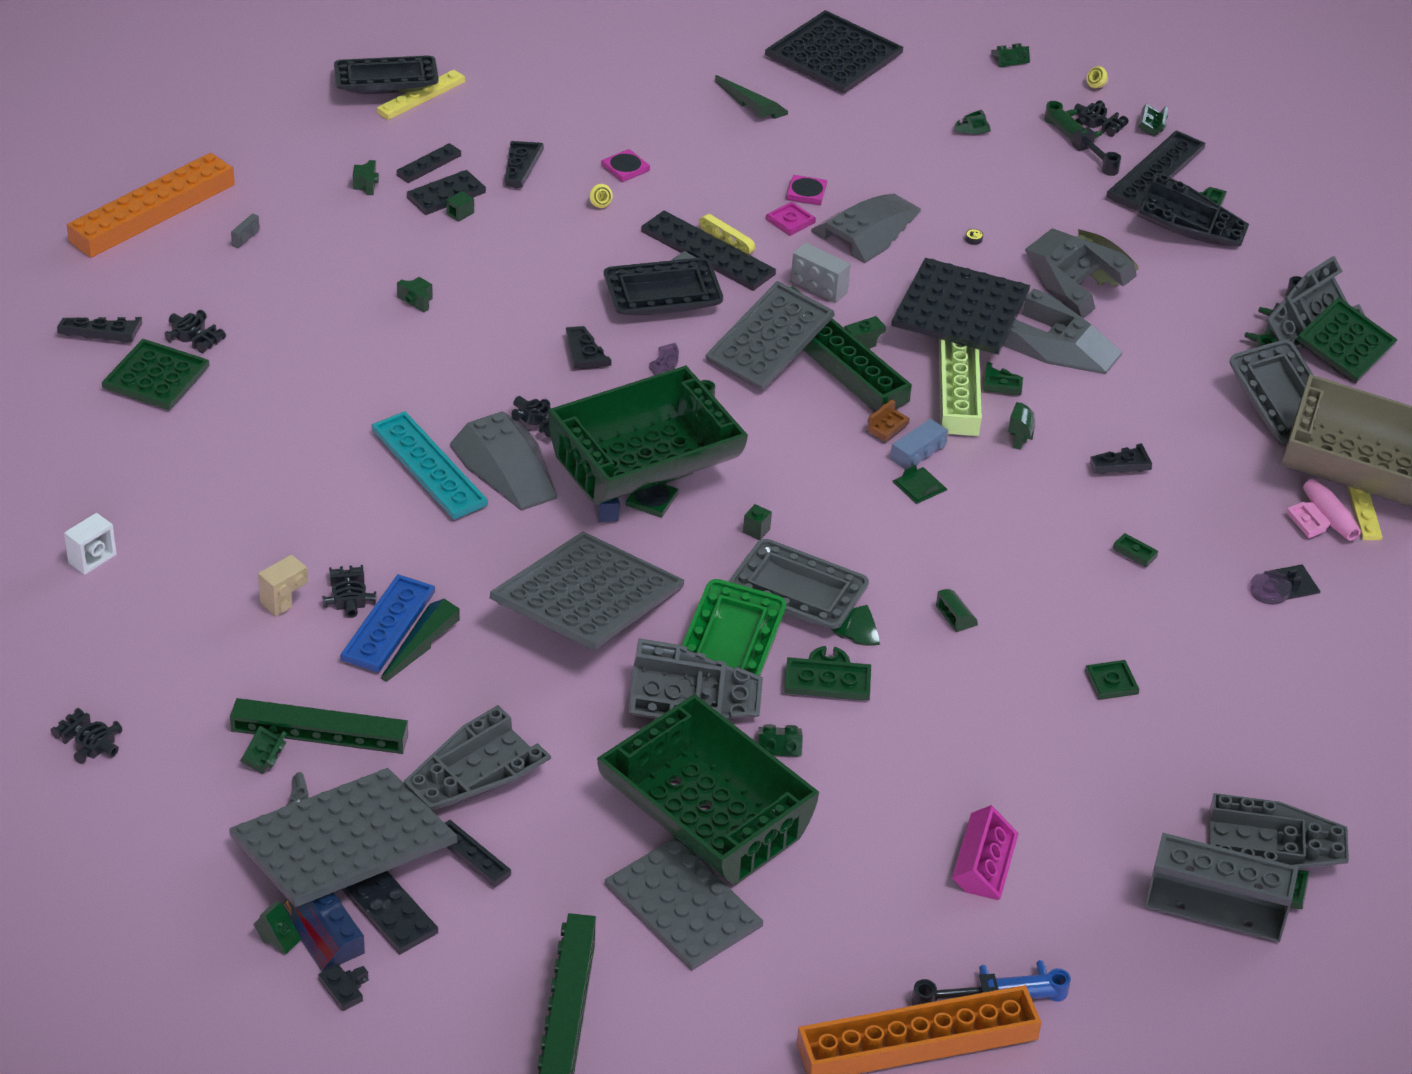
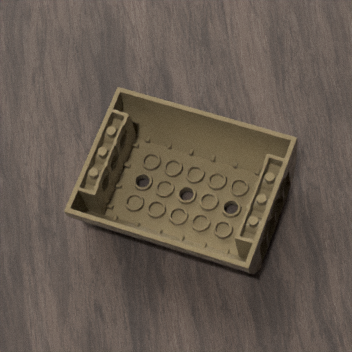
(1353, 439)

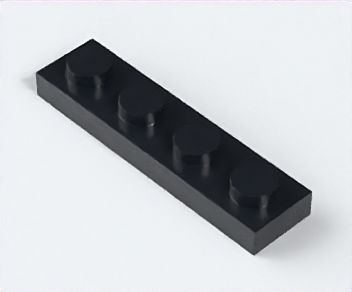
(428, 163)
(478, 857)

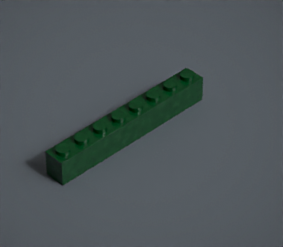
(320, 725)

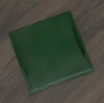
(919, 484)

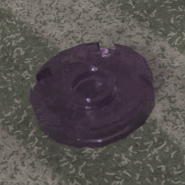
(1270, 587)

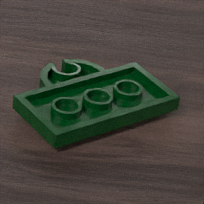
(828, 676)

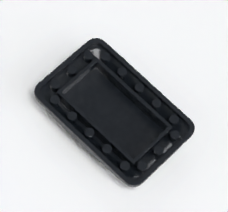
(386, 74)
(663, 286)

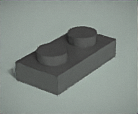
(245, 230)

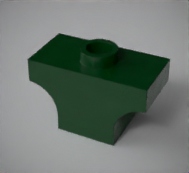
(365, 177)
(416, 293)
(867, 330)
(277, 928)

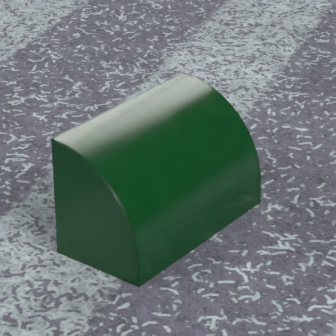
(955, 610)

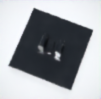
(1300, 580)

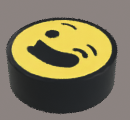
(974, 236)

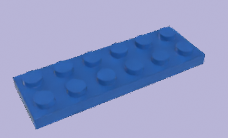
(387, 623)

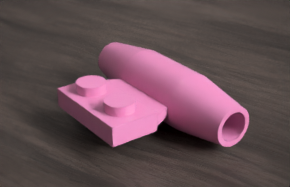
(1322, 512)

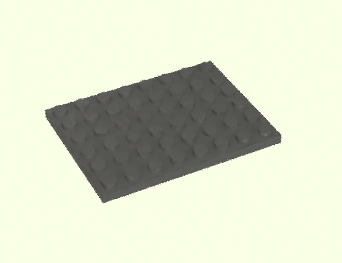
(587, 590)
(342, 836)

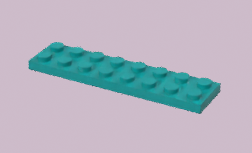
(429, 465)

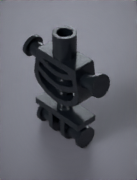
(1095, 116)
(192, 328)
(533, 413)
(348, 590)
(90, 737)

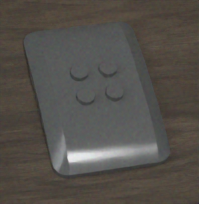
(1273, 382)
(810, 586)

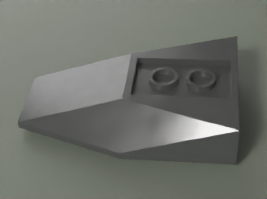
(1276, 832)

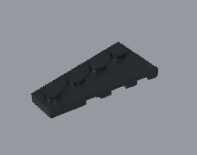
(521, 162)
(117, 329)

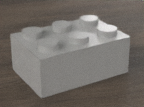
(820, 272)

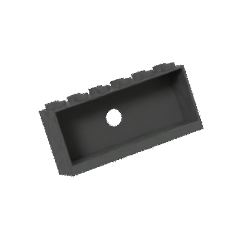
(1221, 887)

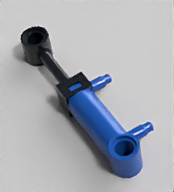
(1044, 985)

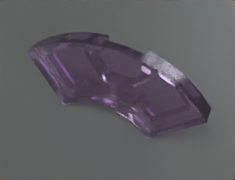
(667, 359)

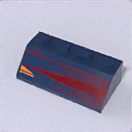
(326, 930)

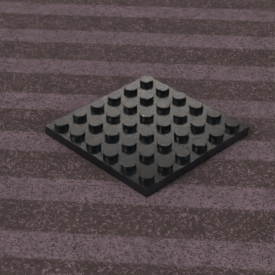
(834, 51)
(961, 305)

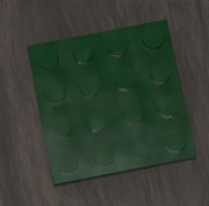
(1347, 339)
(155, 374)

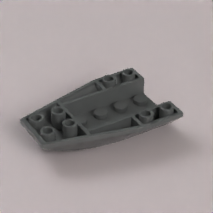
(475, 761)

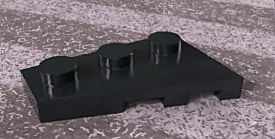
(584, 350)
(1126, 460)

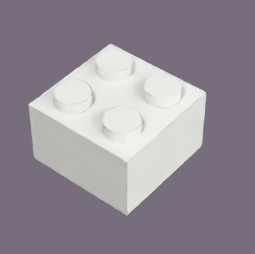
(90, 543)

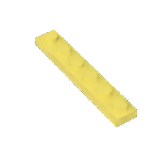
(412, 99)
(1365, 514)

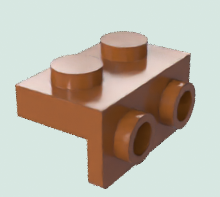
(887, 422)

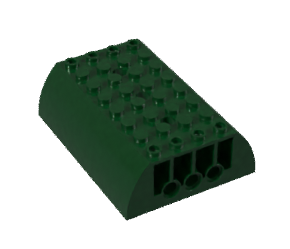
(608, 432)
(752, 795)

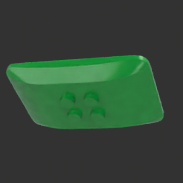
(735, 625)

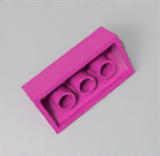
(985, 854)

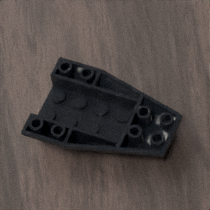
(1190, 213)

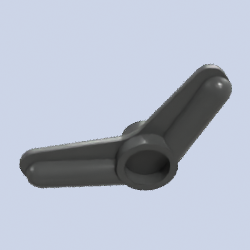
(299, 789)

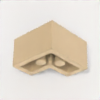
(278, 583)

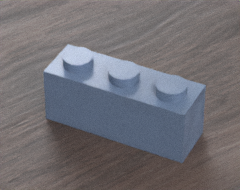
(919, 444)

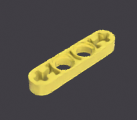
(712, 224)

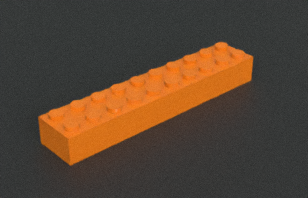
(150, 204)
(919, 1032)

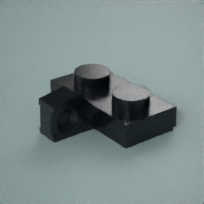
(344, 985)

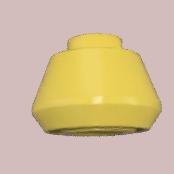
(1097, 77)
(601, 195)

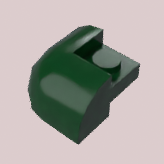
(1021, 424)

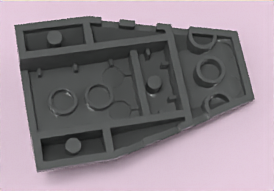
(870, 224)
(1307, 301)
(506, 458)
(670, 674)

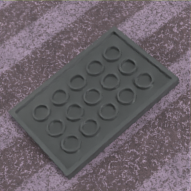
(770, 335)
(683, 903)

